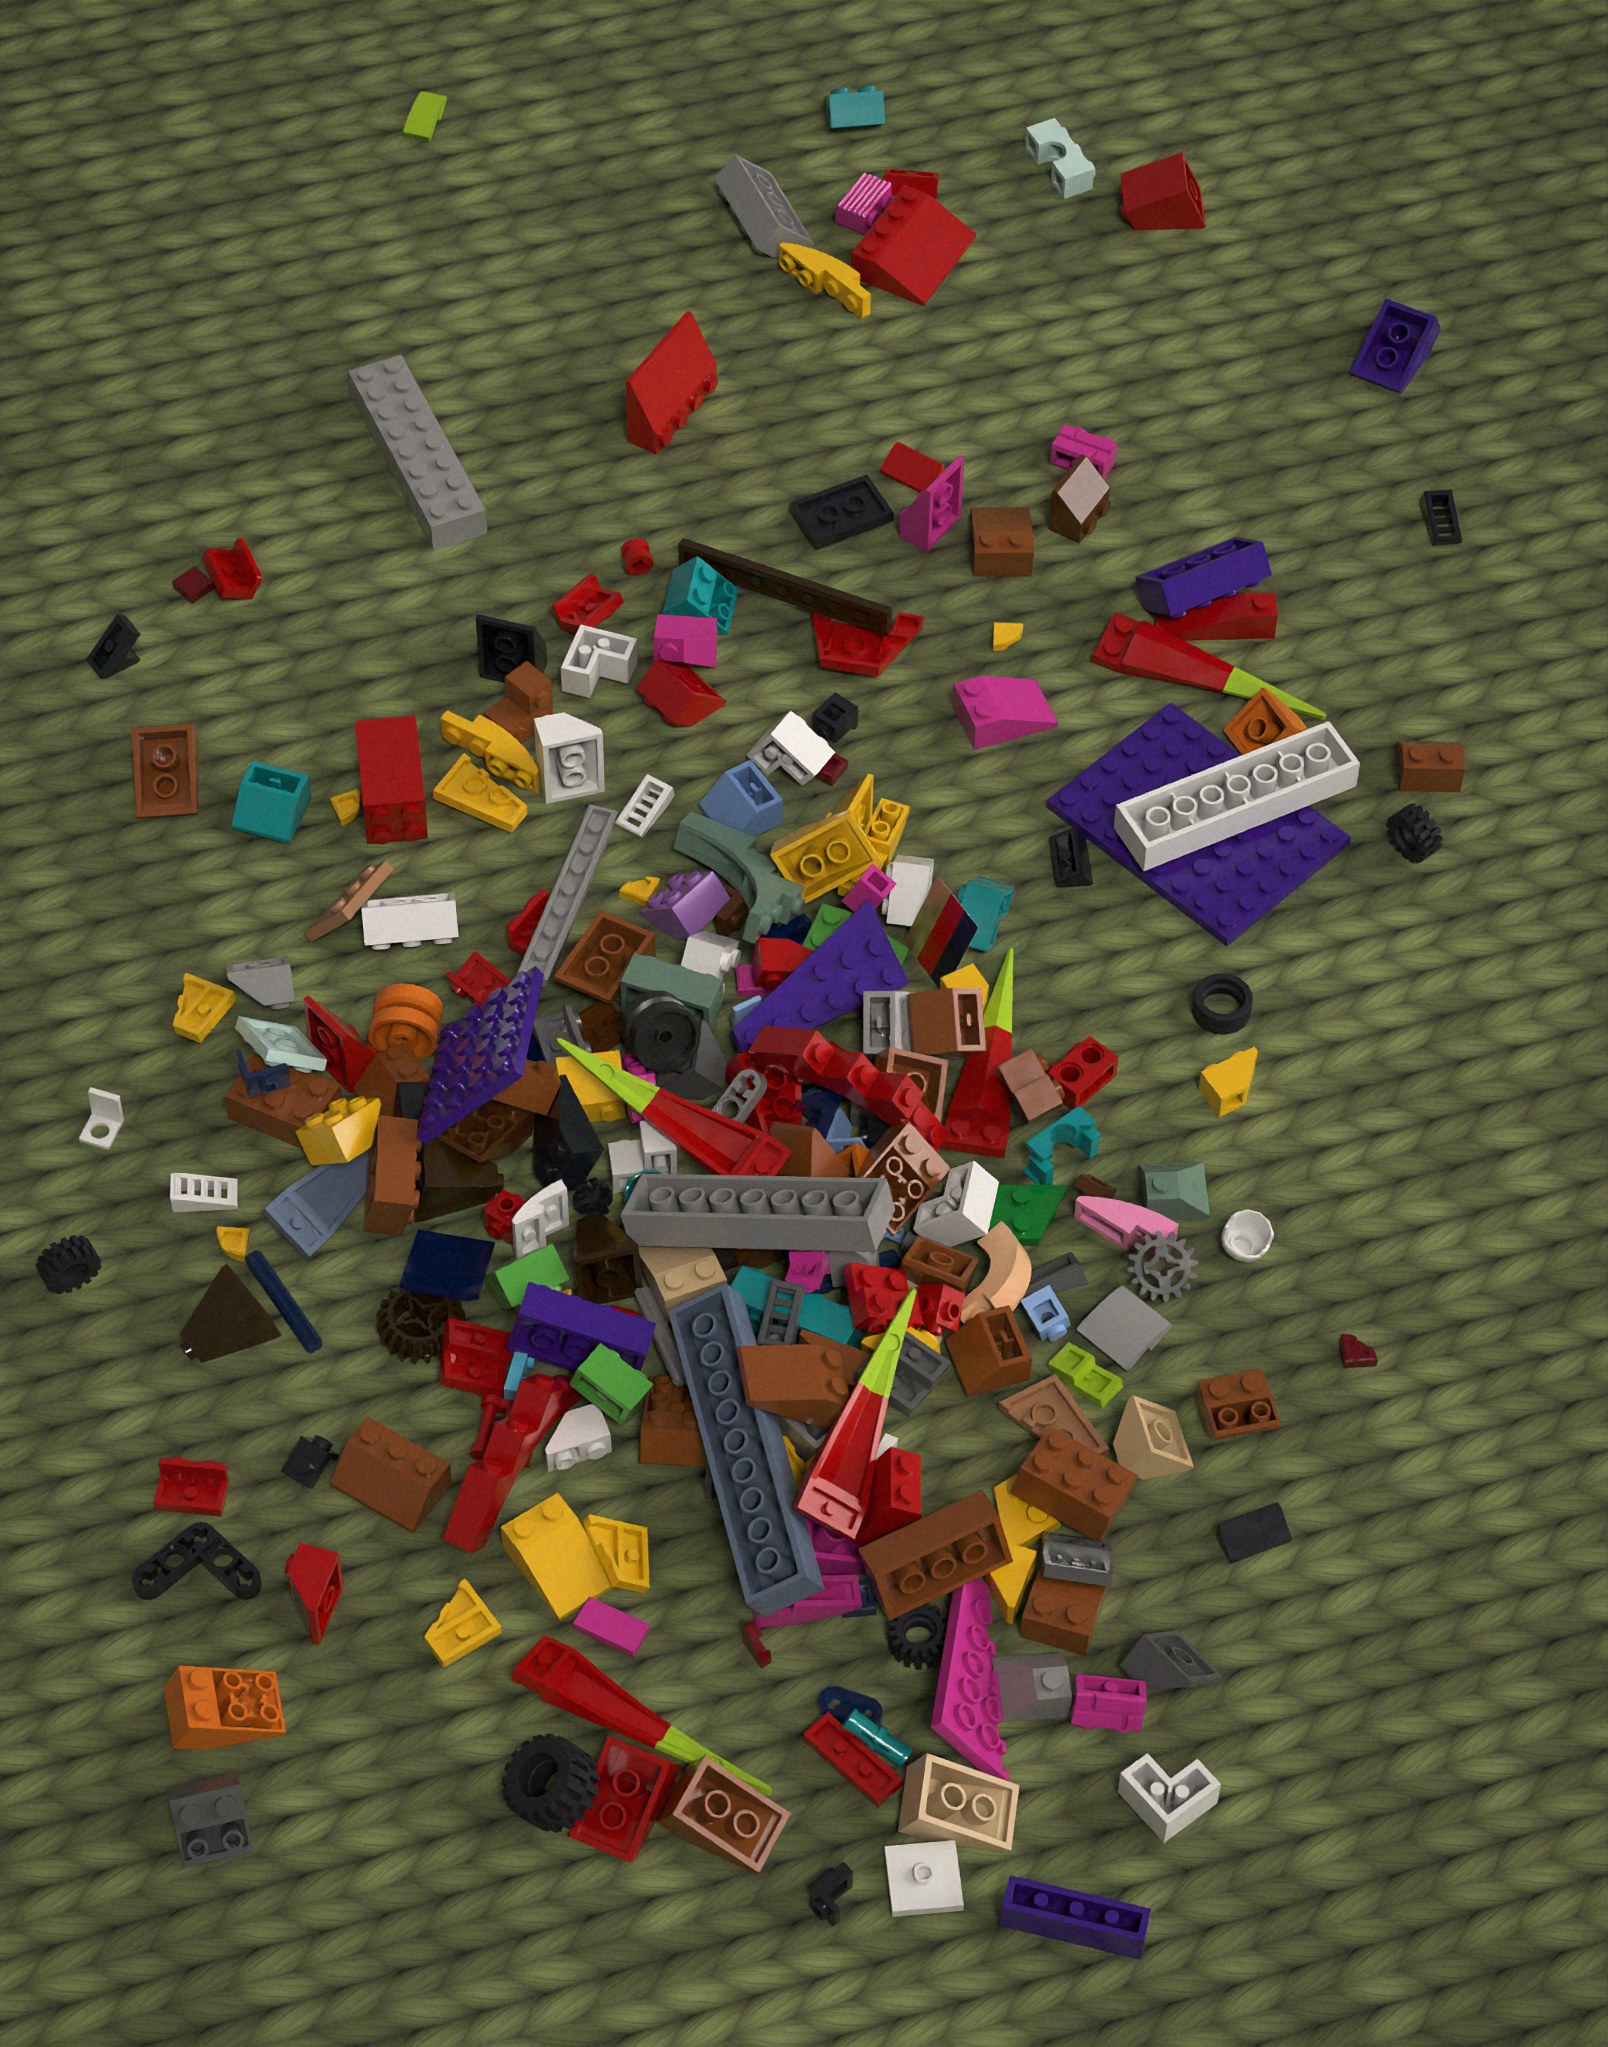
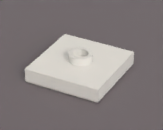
(923, 1878)

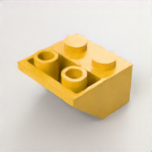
(341, 1131)

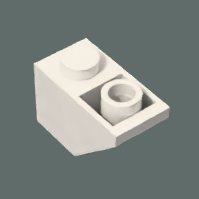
(578, 1437)

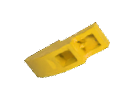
(821, 272)
(502, 751)
(884, 834)

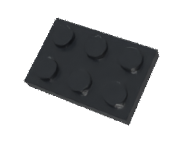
(841, 511)

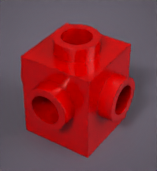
(499, 1215)
(940, 1308)

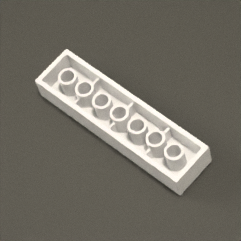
(1236, 795)

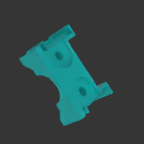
(1074, 1129)

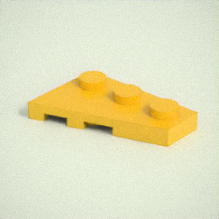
(477, 795)

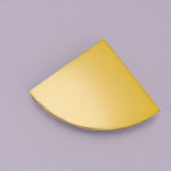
(1005, 635)
(346, 806)
(640, 890)
(234, 1241)

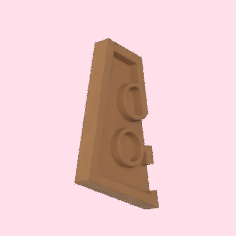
(351, 901)
(1052, 1405)

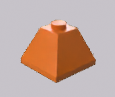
(1262, 723)

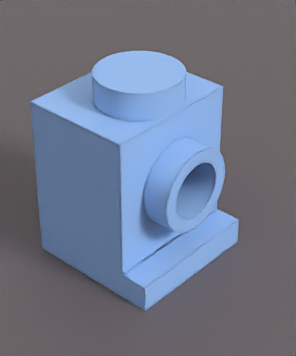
(1045, 1304)

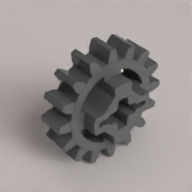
(1161, 1251)

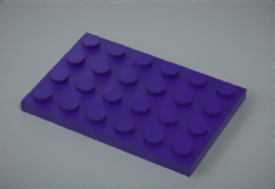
(480, 1054)

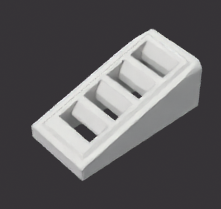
(648, 785)
(193, 1182)

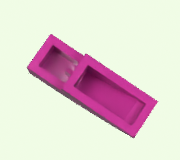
(839, 1597)

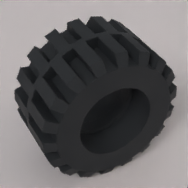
(530, 1773)

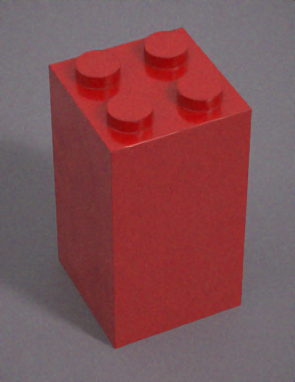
(391, 779)

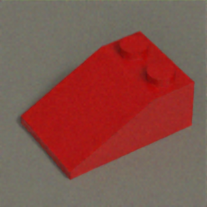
(339, 1043)
(629, 1799)

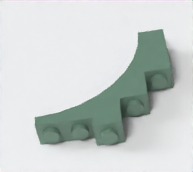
(754, 875)

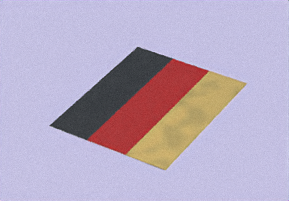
(940, 932)

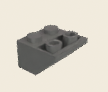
(210, 1819)

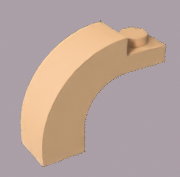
(1007, 1275)

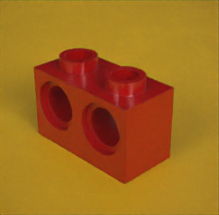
(1084, 1076)

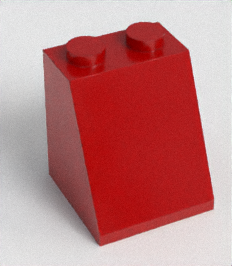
(1162, 196)
(893, 1495)

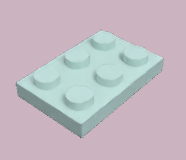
(281, 1044)

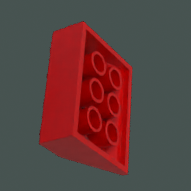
(911, 246)
(669, 385)

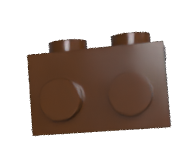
(601, 1026)

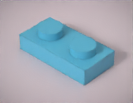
(518, 1370)

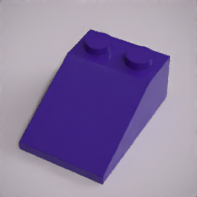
(1396, 346)

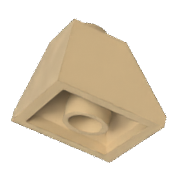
(1151, 1440)

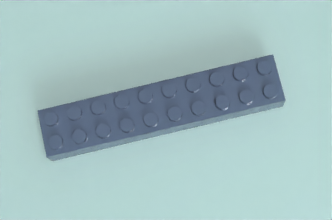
(745, 1455)

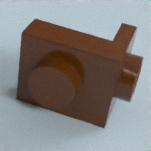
(732, 914)

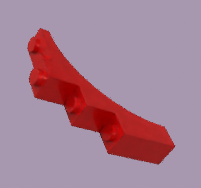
(848, 1073)
(512, 1441)

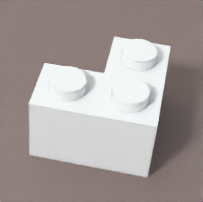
(597, 655)
(792, 747)
(912, 886)
(711, 954)
(649, 1153)
(963, 1210)
(1168, 1802)

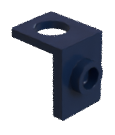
(264, 1080)

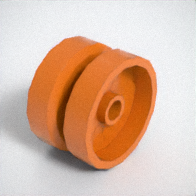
(406, 1015)

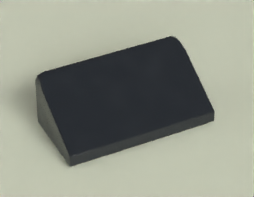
(1070, 859)
(1253, 1532)

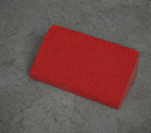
(919, 180)
(911, 467)

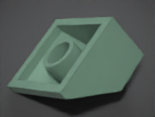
(1175, 1190)

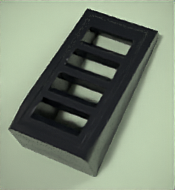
(1441, 498)

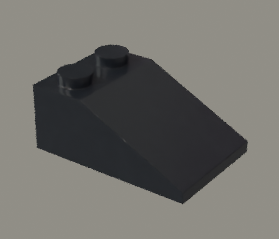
(506, 646)
(565, 1141)

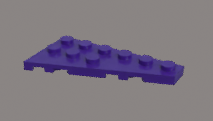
(829, 980)

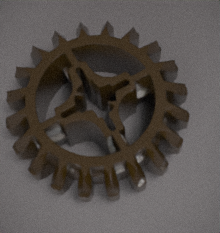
(415, 1332)

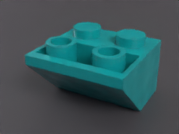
(854, 109)
(701, 592)
(271, 802)

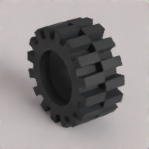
(1414, 833)
(68, 1264)
(914, 1652)

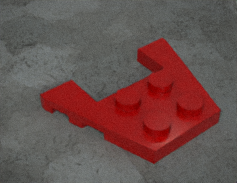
(858, 649)

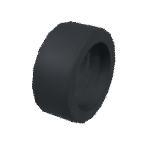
(1222, 984)

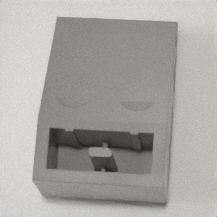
(886, 1022)

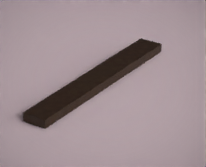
(791, 588)

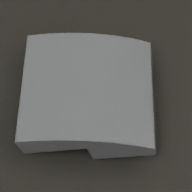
(1123, 1327)

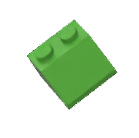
(538, 1267)

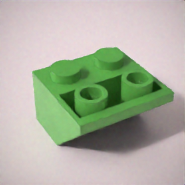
(611, 1384)

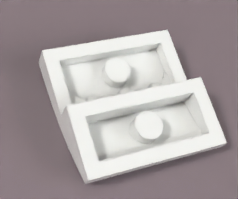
(540, 1217)

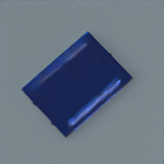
(447, 1265)

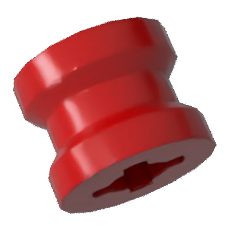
(636, 557)

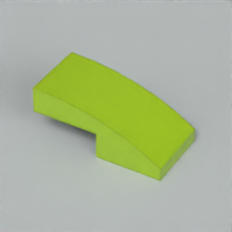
(424, 115)
(1082, 1374)

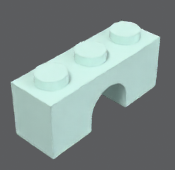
(1070, 169)

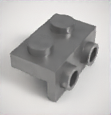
(559, 1025)

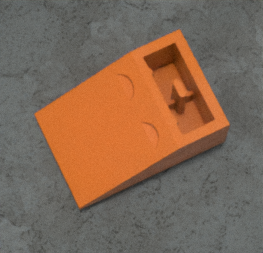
(222, 1707)

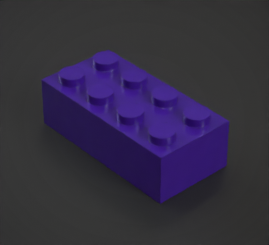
(1204, 576)
(568, 1329)

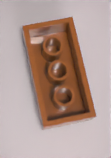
(935, 1555)

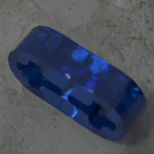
(848, 1701)

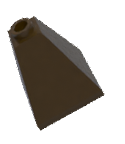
(452, 1181)
(605, 1261)
(226, 1320)

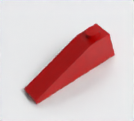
(1228, 618)
(778, 1098)

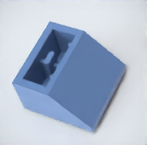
(744, 801)

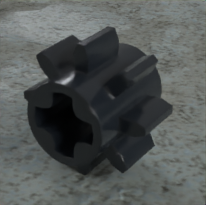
(592, 1197)

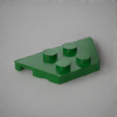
(1025, 1210)

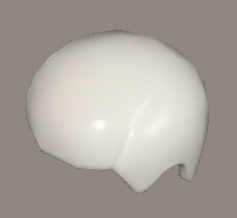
(1247, 1236)

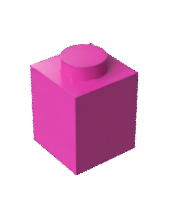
(872, 886)

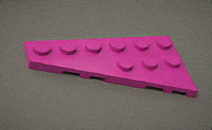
(967, 1688)

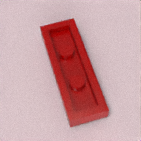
(853, 1760)

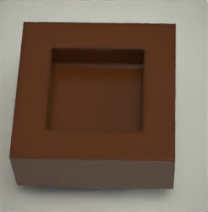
(1094, 1187)

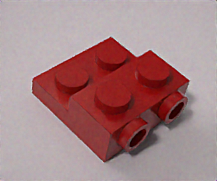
(877, 1295)

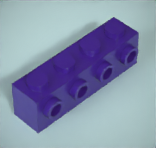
(1075, 1917)

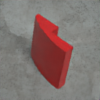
(474, 1358)

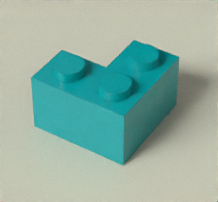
(986, 904)

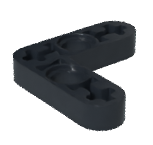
(202, 1553)

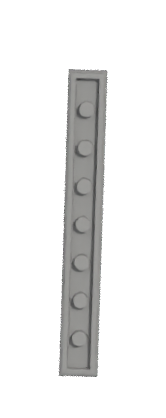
(569, 891)

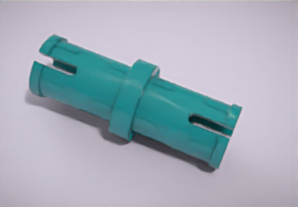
(877, 1738)

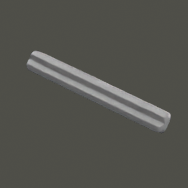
(662, 1334)

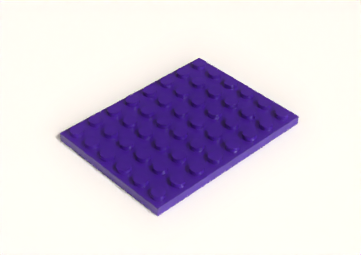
(1219, 885)

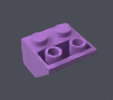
(686, 904)

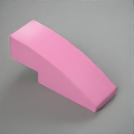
(1122, 1221)

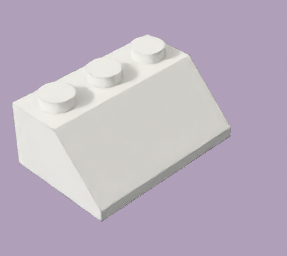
(568, 757)
(410, 920)

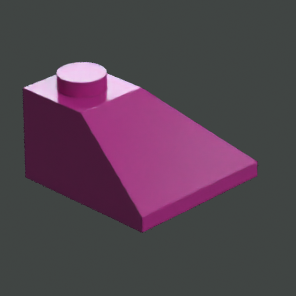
(686, 640)

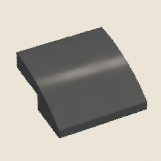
(915, 1375)
(1076, 1559)

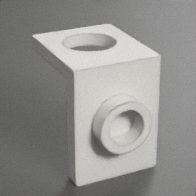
(105, 1111)

